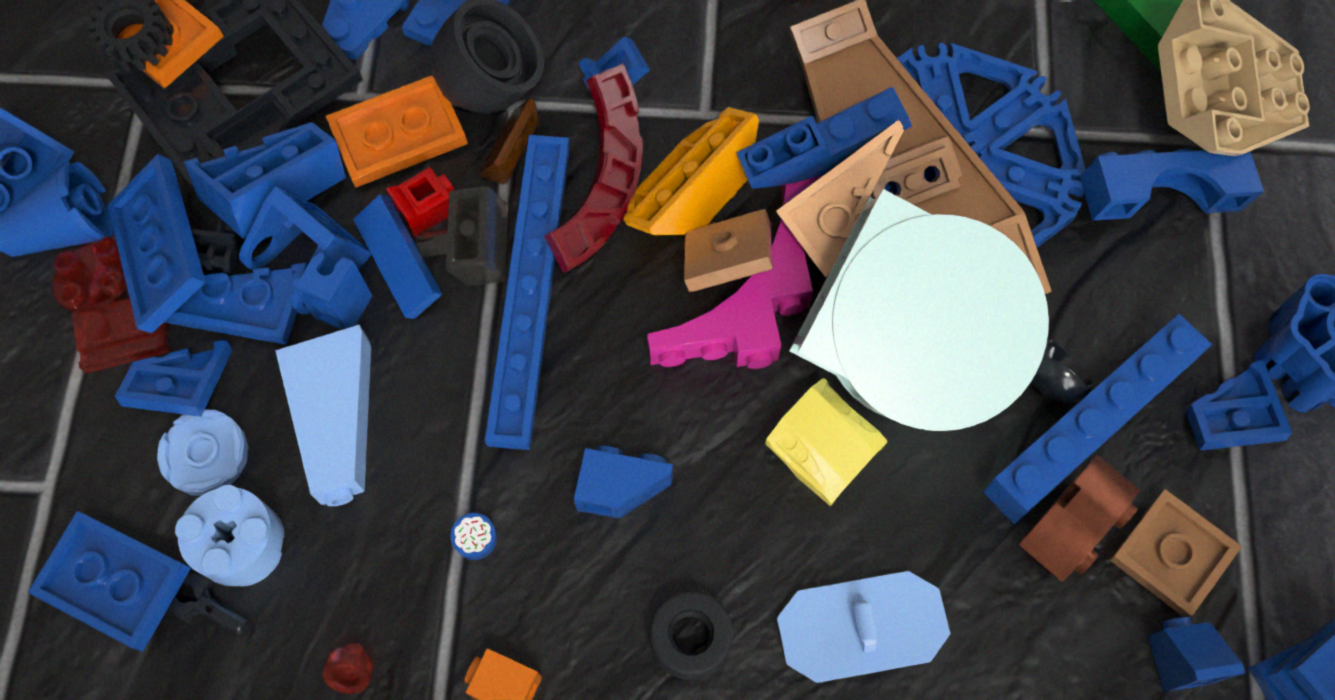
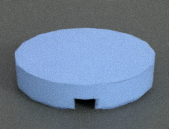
(202, 452)

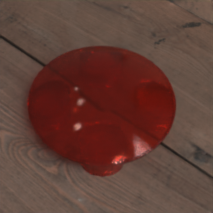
(88, 277)

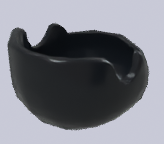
(1061, 376)

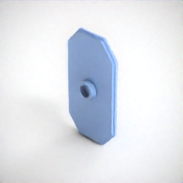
(863, 626)

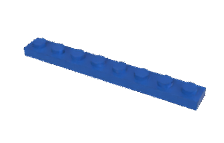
(527, 295)

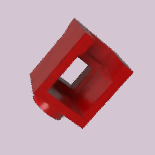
(428, 211)

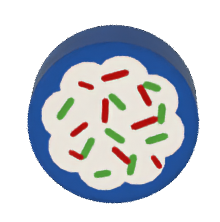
(473, 536)

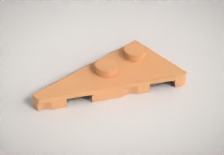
(829, 207)

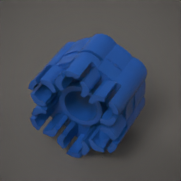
(1304, 344)

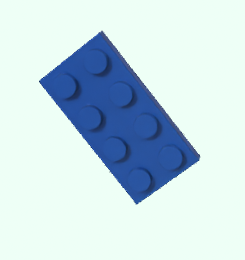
(155, 244)

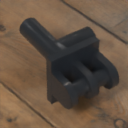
(217, 247)

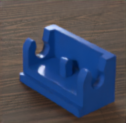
(333, 298)

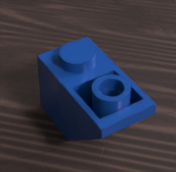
(619, 483)

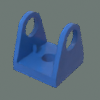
(286, 217)

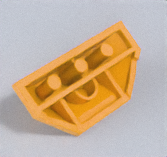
(694, 177)

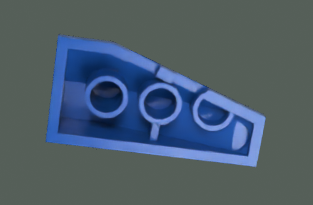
(25, 157)

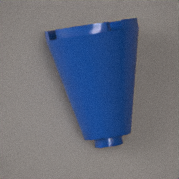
(56, 213)

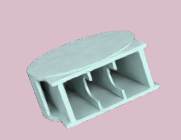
(928, 317)

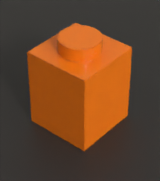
(500, 678)

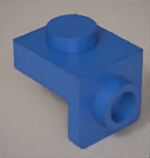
(622, 52)

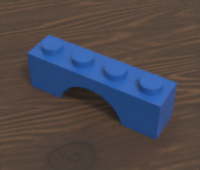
(1123, 183)

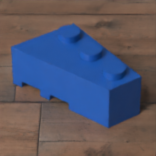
(237, 184)

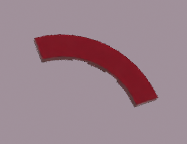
(615, 176)

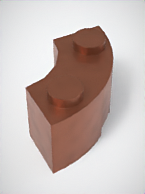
(1080, 519)

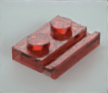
(112, 338)

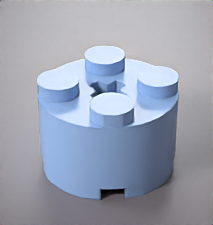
(207, 530)

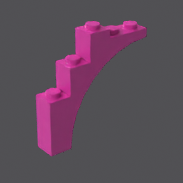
(747, 318)

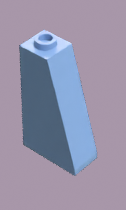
(329, 410)

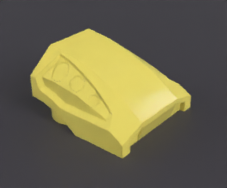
(825, 441)

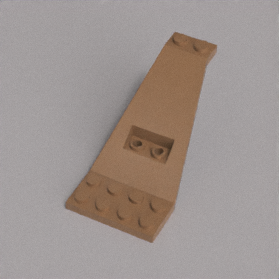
(849, 64)

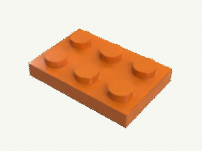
(396, 130)

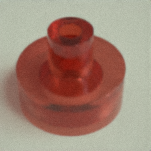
(348, 669)

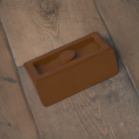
(511, 143)

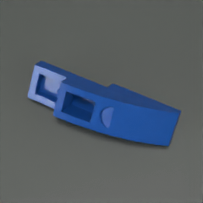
(815, 149)

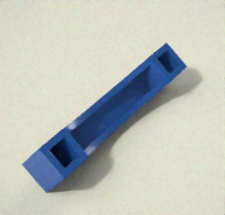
(1096, 418)

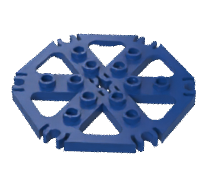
(1002, 125)

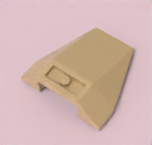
(1230, 79)

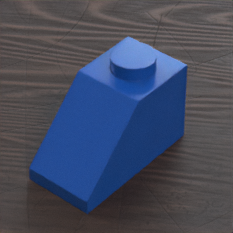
(1192, 655)

